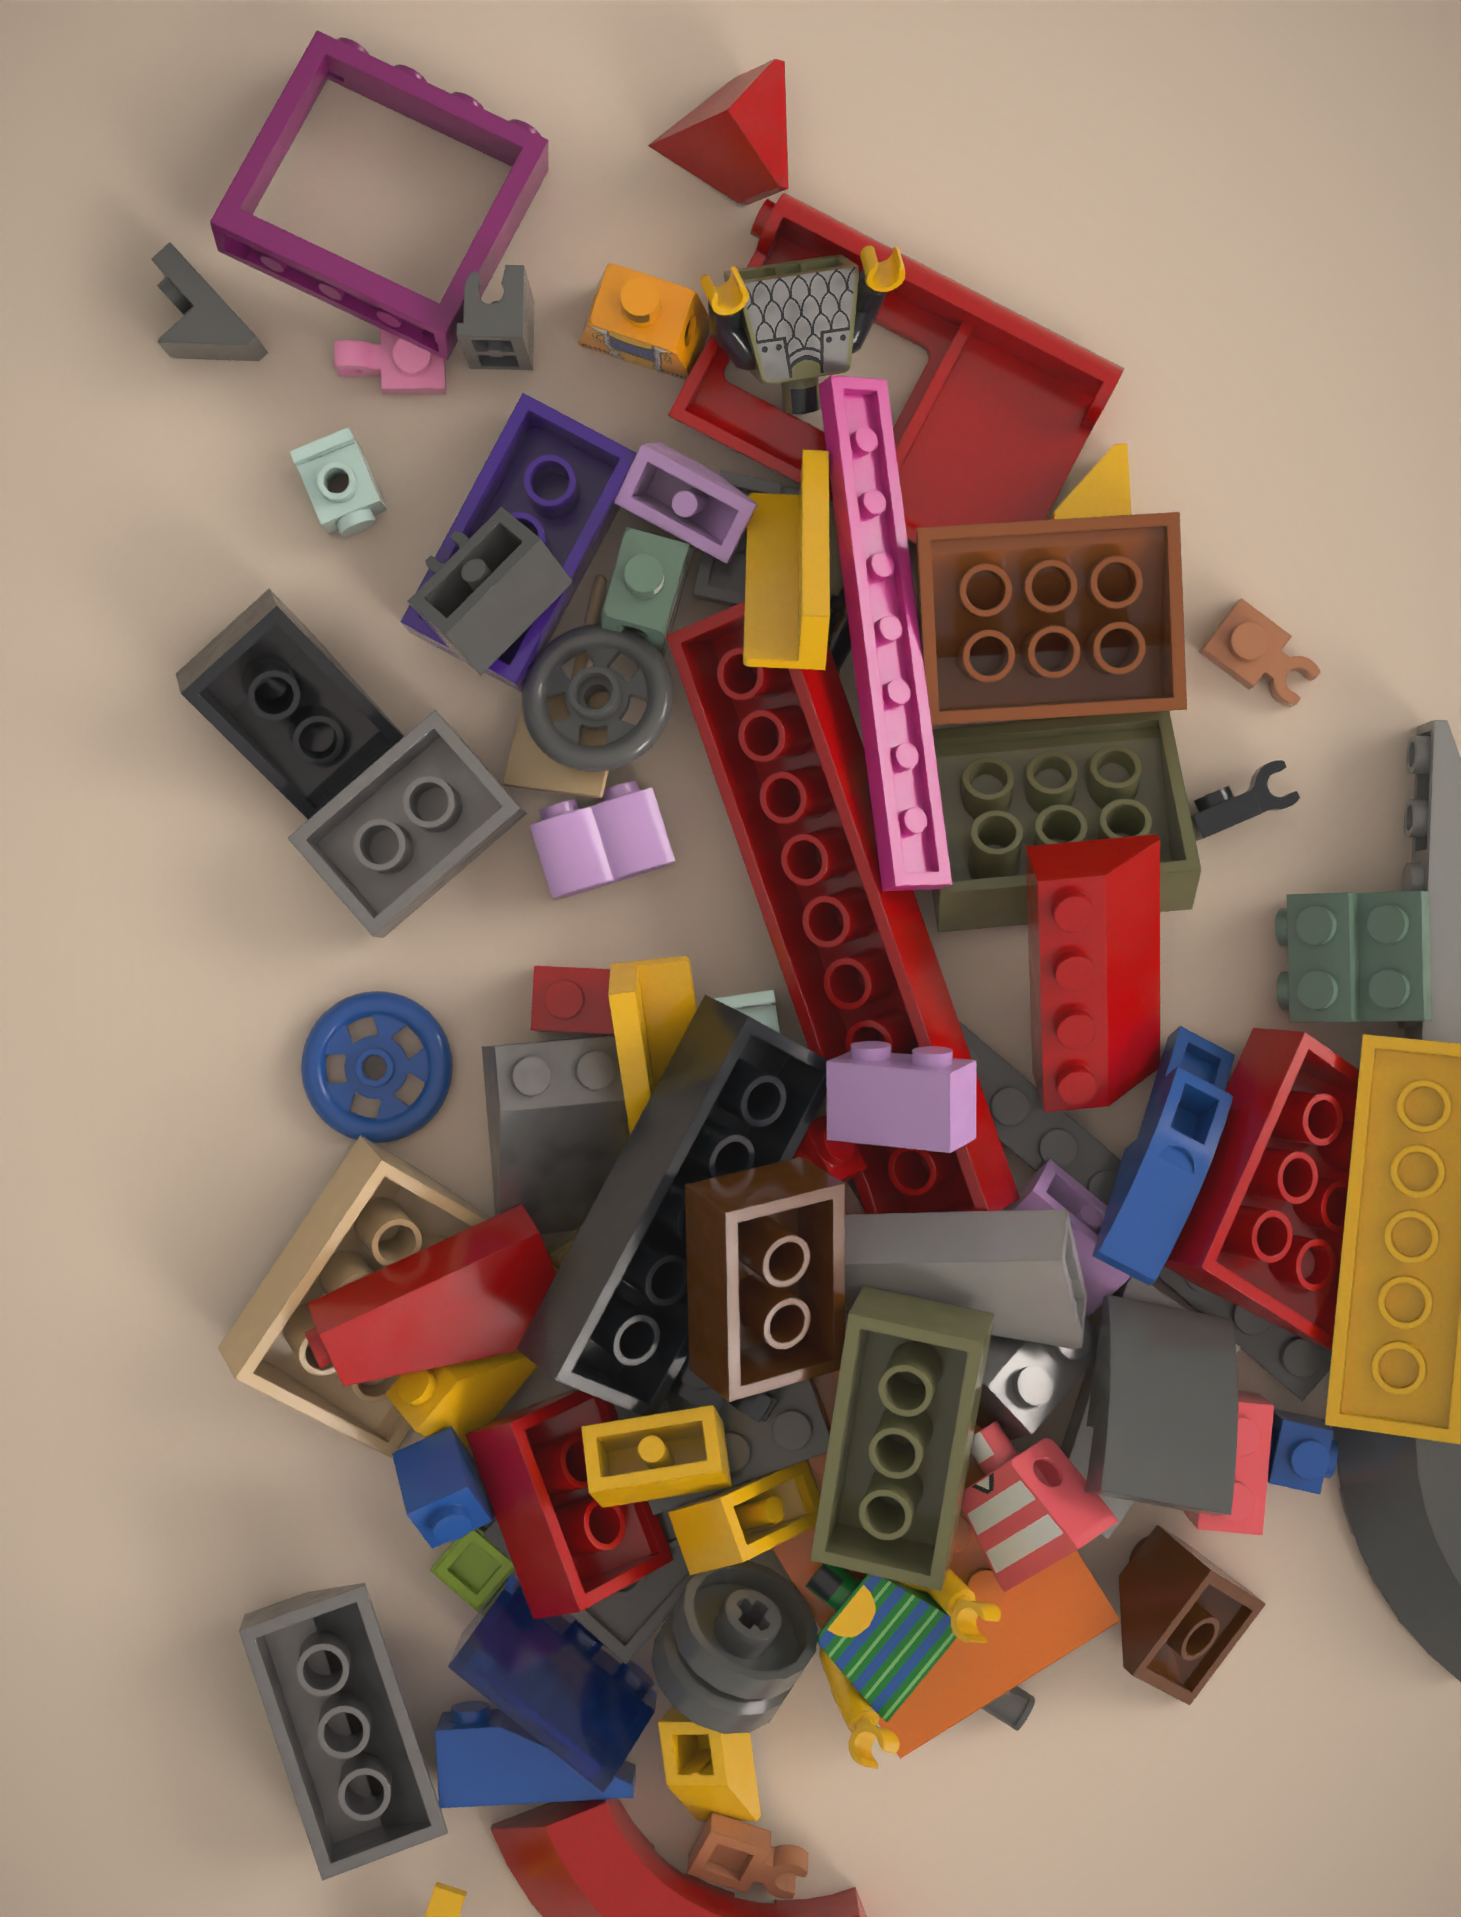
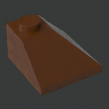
(1179, 1615)

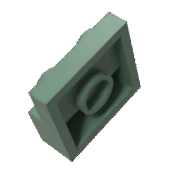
(1356, 957)

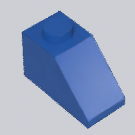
(442, 1488)

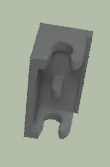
(499, 332)

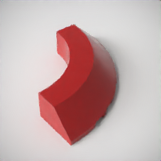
(599, 1864)

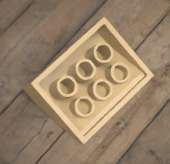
(361, 1222)

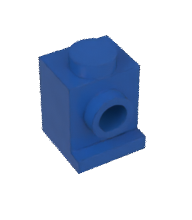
(1301, 1452)

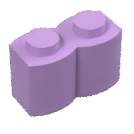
(601, 841)

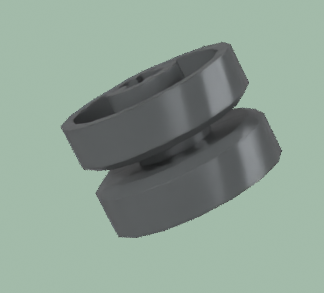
(734, 1647)

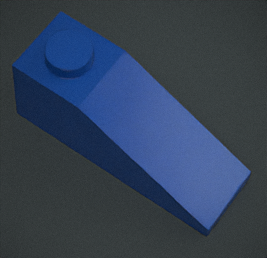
(495, 1761)

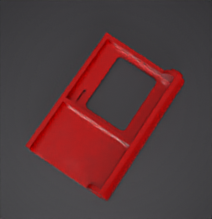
(986, 421)

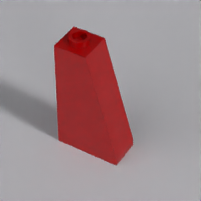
(438, 1305)

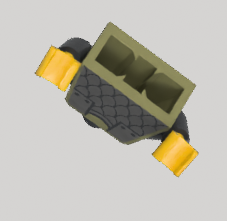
(799, 318)

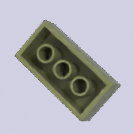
(901, 1436)

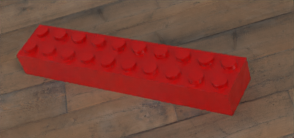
(845, 947)

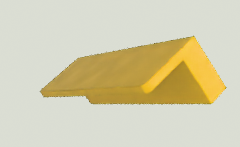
(789, 573)
(649, 1013)

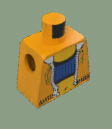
(646, 321)

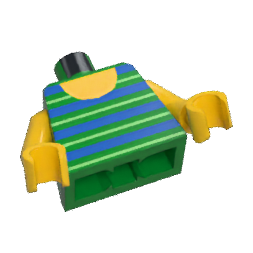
(885, 1643)

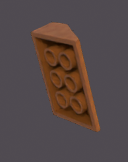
(1052, 618)

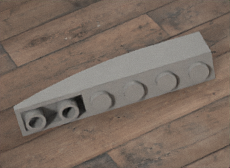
(1435, 825)

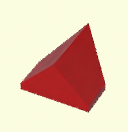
(736, 136)

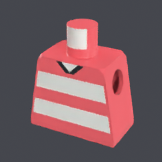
(1029, 1506)

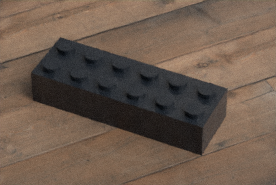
(620, 1298)

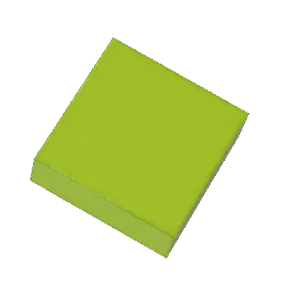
(473, 1568)

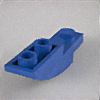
(1169, 1157)

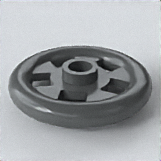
(624, 740)

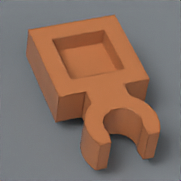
(1250, 648)
(741, 1853)

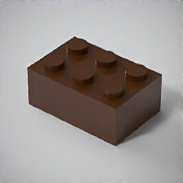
(765, 1277)

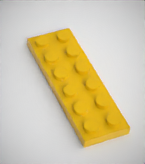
(1401, 1247)

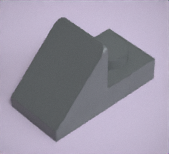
(211, 326)

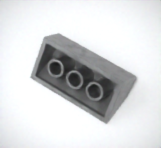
(341, 1727)

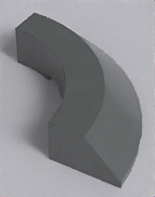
(1407, 1525)

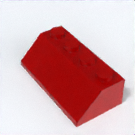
(1093, 968)

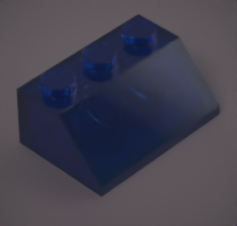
(556, 1683)

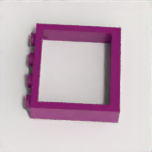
(336, 278)

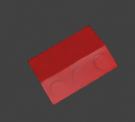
(554, 1530)

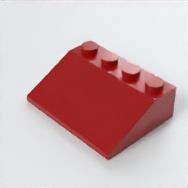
(1277, 1187)

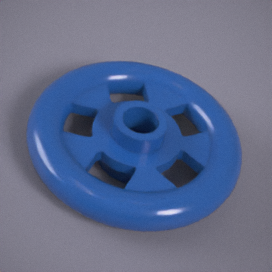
(332, 1037)

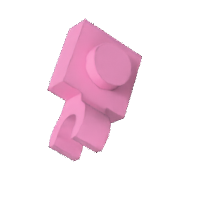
(402, 365)

